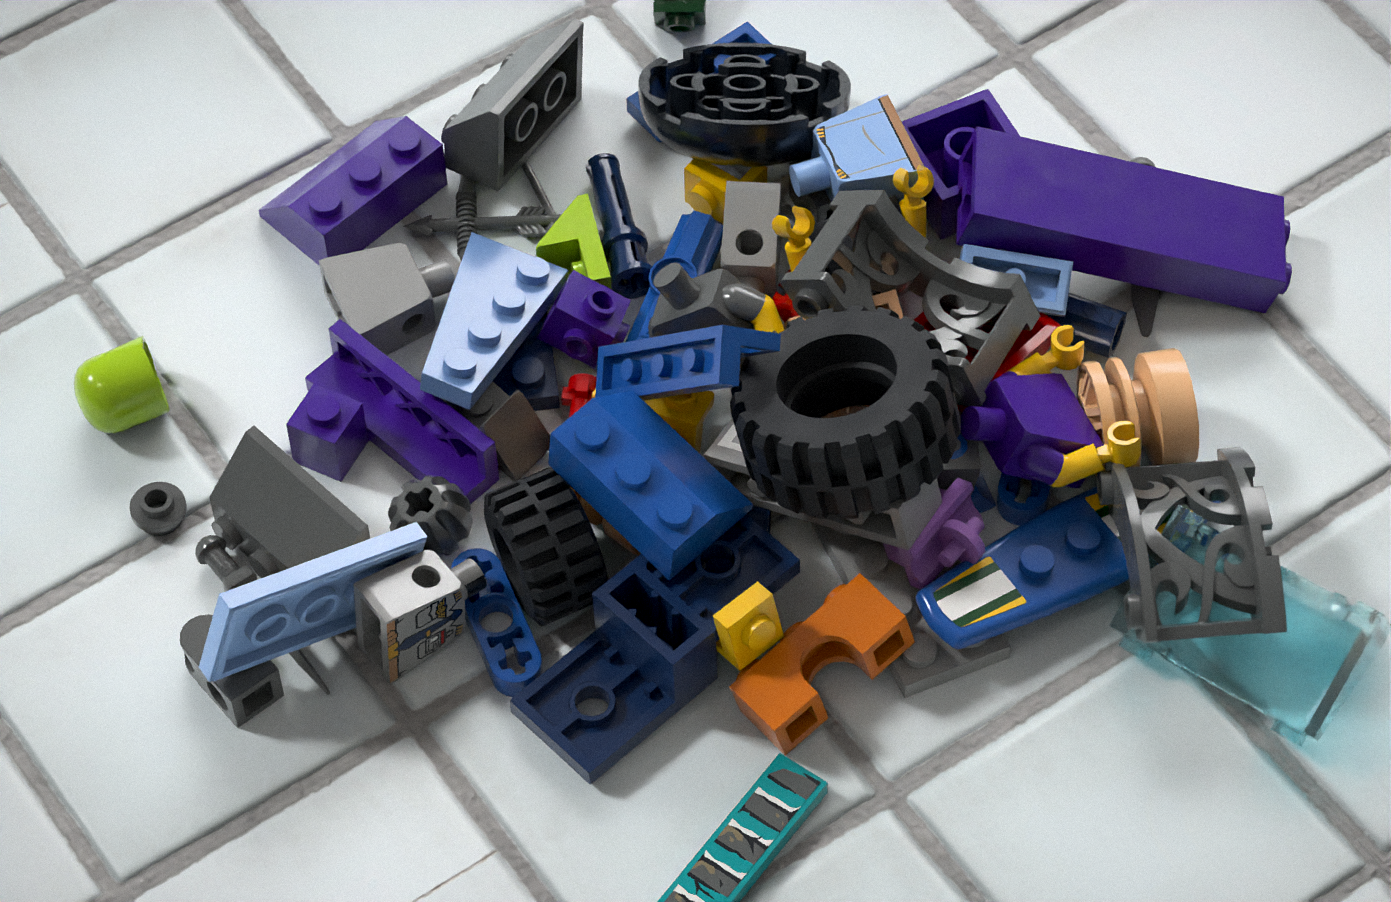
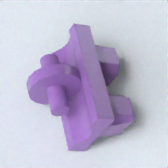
(947, 537)

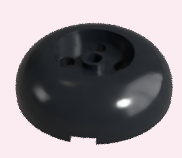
(746, 111)

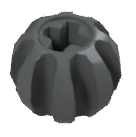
(437, 508)

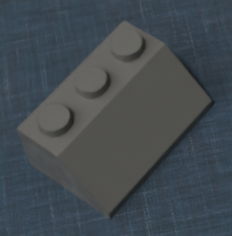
(517, 107)
(278, 509)

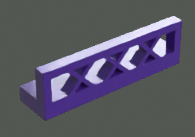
(405, 421)

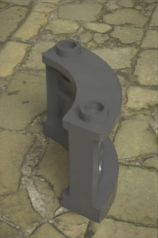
(890, 243)
(1248, 587)

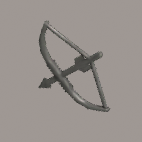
(528, 220)

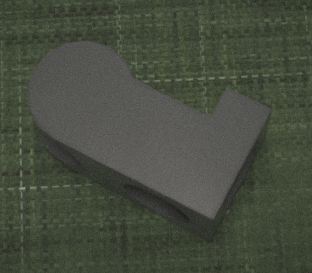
(237, 695)

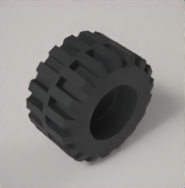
(545, 545)

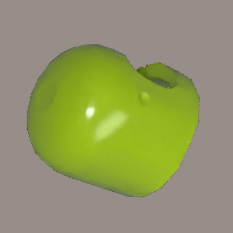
(120, 388)

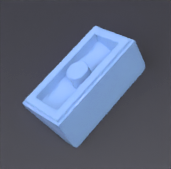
(1044, 277)

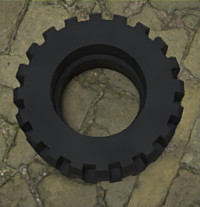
(856, 458)

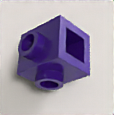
(585, 319)

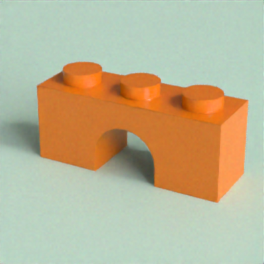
(850, 627)

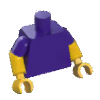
(1039, 427)

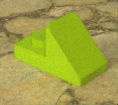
(576, 243)

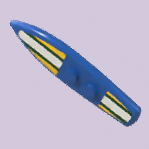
(1029, 573)

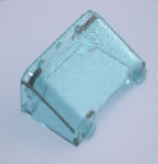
(1289, 675)

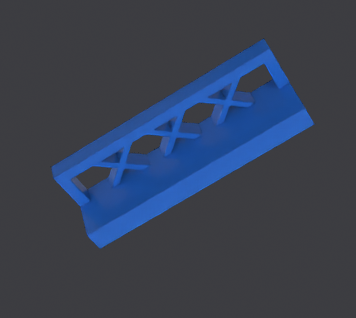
(680, 361)

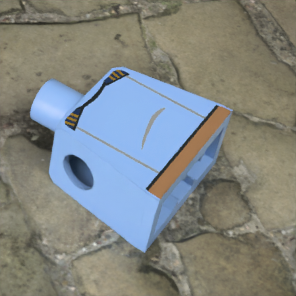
(858, 153)

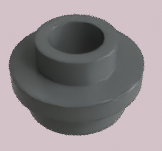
(158, 520)

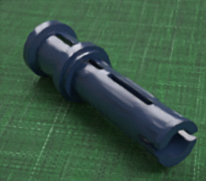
(622, 240)

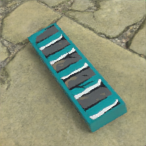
(750, 835)

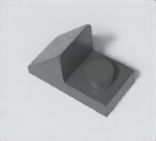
(512, 425)

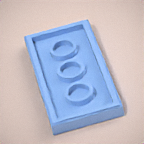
(298, 604)

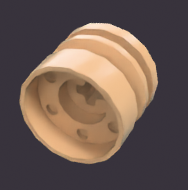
(1156, 401)

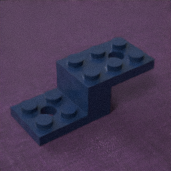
(647, 650)

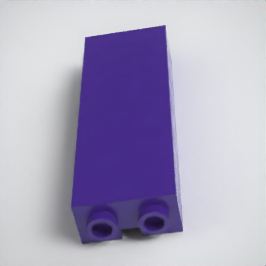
(1123, 220)

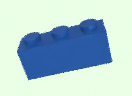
(645, 480)

